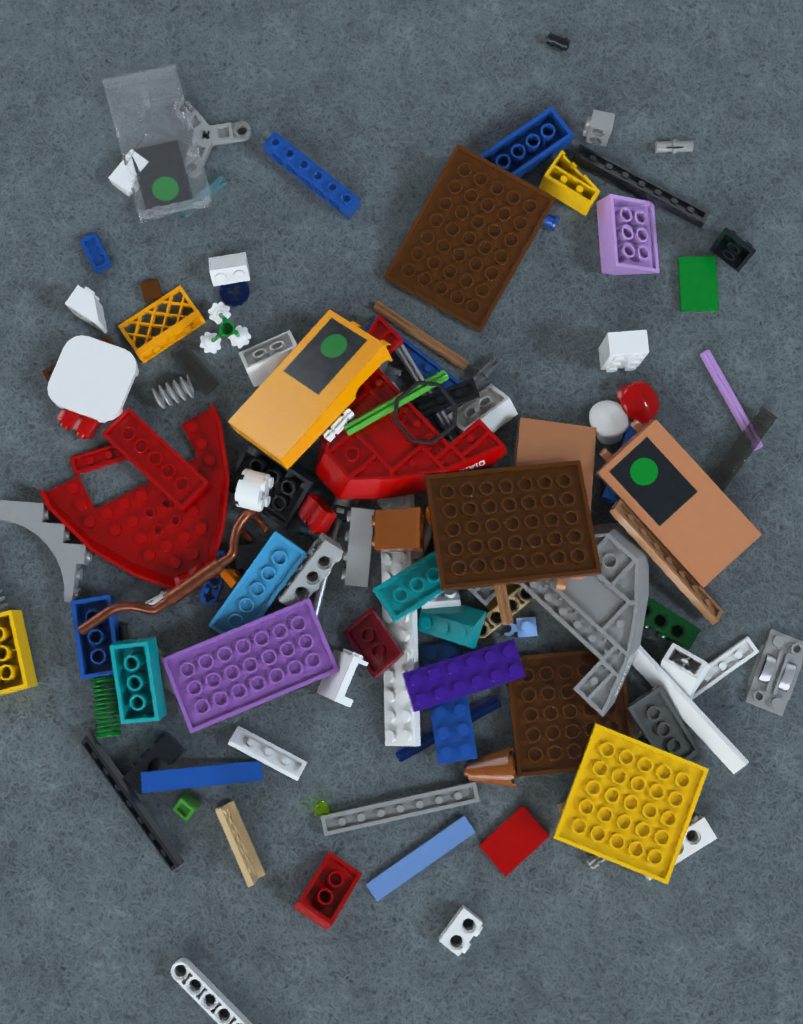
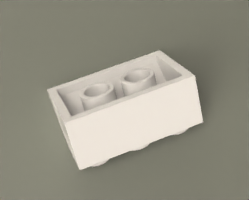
(266, 356)
(491, 408)

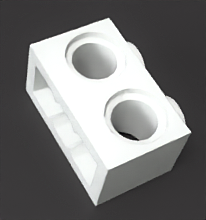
(456, 927)

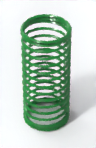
(98, 686)

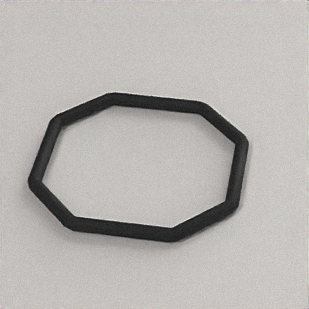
(408, 391)

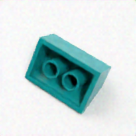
(453, 624)

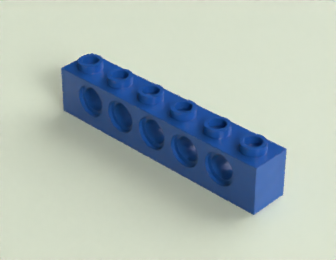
(311, 175)

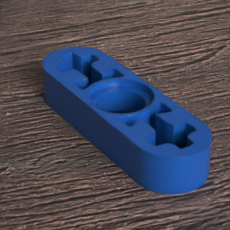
(215, 593)

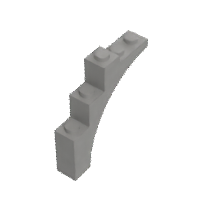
(56, 536)

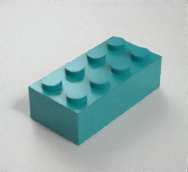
(138, 680)

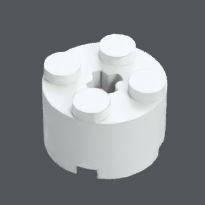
(254, 490)

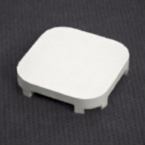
(92, 378)

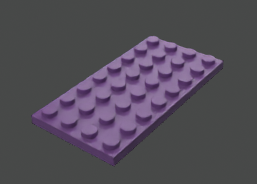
(250, 665)

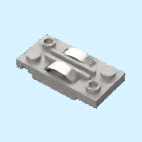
(769, 691)

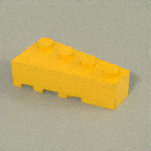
(16, 660)

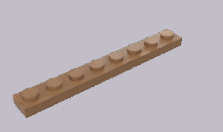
(666, 561)

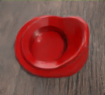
(638, 401)

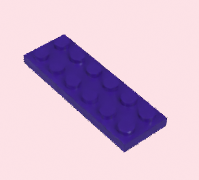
(463, 675)

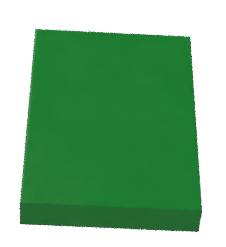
(697, 284)

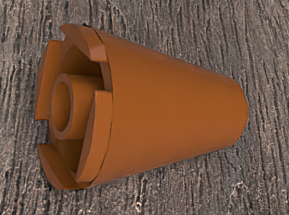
(493, 768)

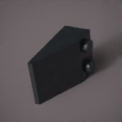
(732, 249)

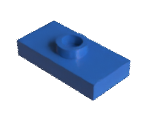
(96, 253)

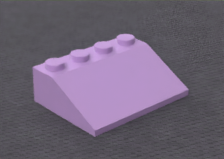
(627, 236)

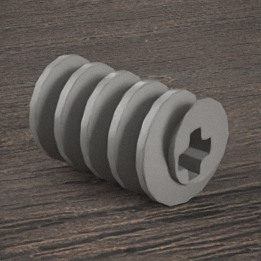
(173, 392)

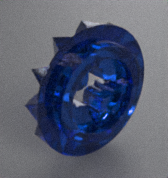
(240, 298)

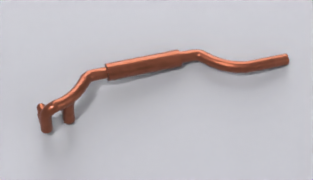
(191, 583)

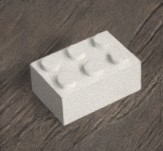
(623, 350)

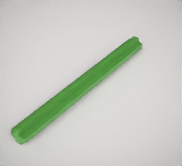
(388, 406)

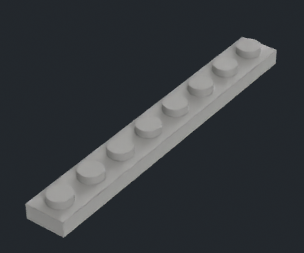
(399, 808)

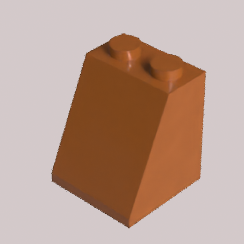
(398, 530)

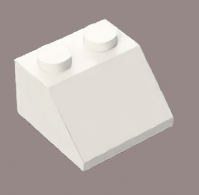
(87, 307)

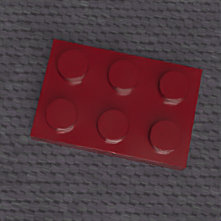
(374, 642)

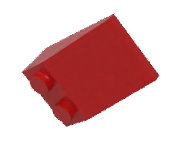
(327, 890)

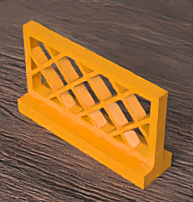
(166, 337)

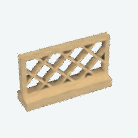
(240, 842)

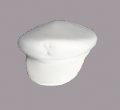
(609, 421)

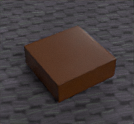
(151, 290)

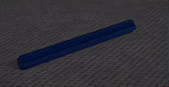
(428, 740)

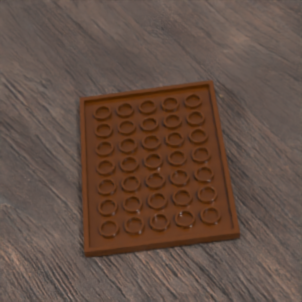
(469, 238)
(511, 525)

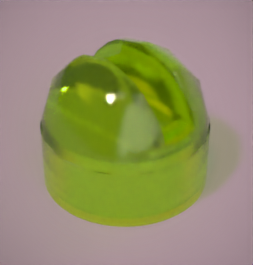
(321, 808)

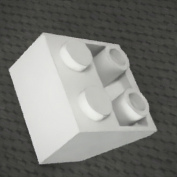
(684, 668)

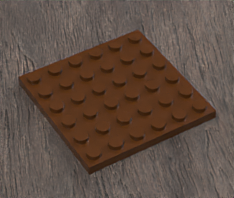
(551, 718)

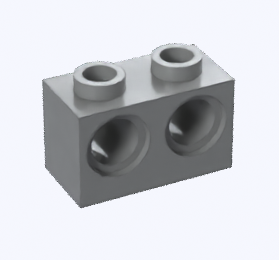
(598, 127)

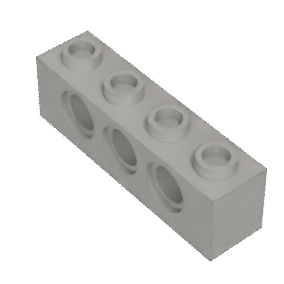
(322, 547)

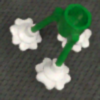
(238, 336)

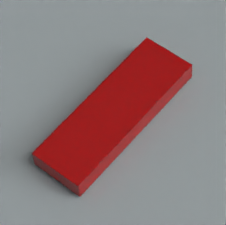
(96, 459)

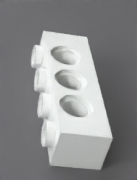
(702, 836)

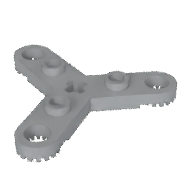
(218, 133)

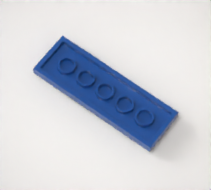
(450, 719)

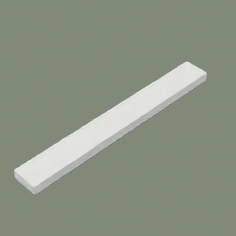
(719, 668)
(690, 712)

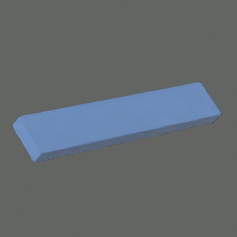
(420, 858)

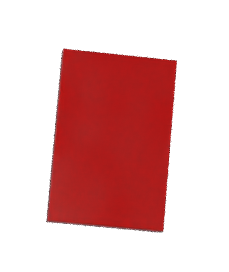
(514, 840)

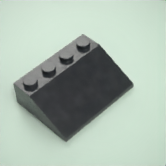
(288, 488)

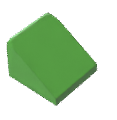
(186, 806)

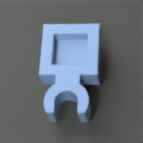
(524, 627)

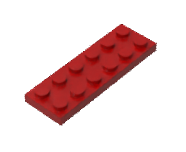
(156, 459)

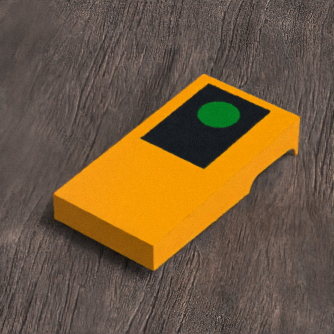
(309, 388)

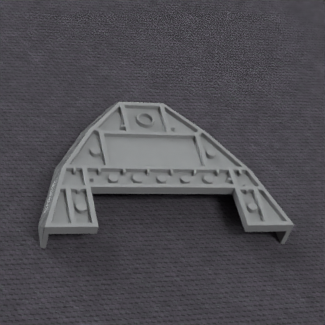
(600, 611)

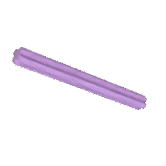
(726, 391)

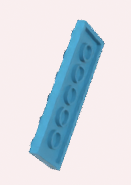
(259, 584)

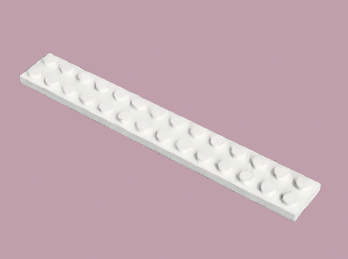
(401, 723)

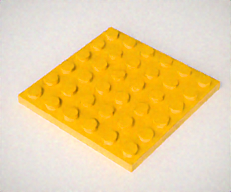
(631, 803)

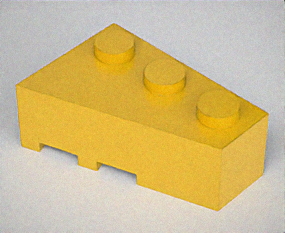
(569, 185)

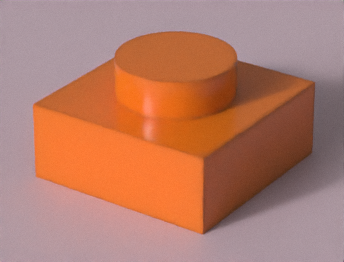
(231, 576)

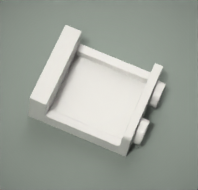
(336, 685)

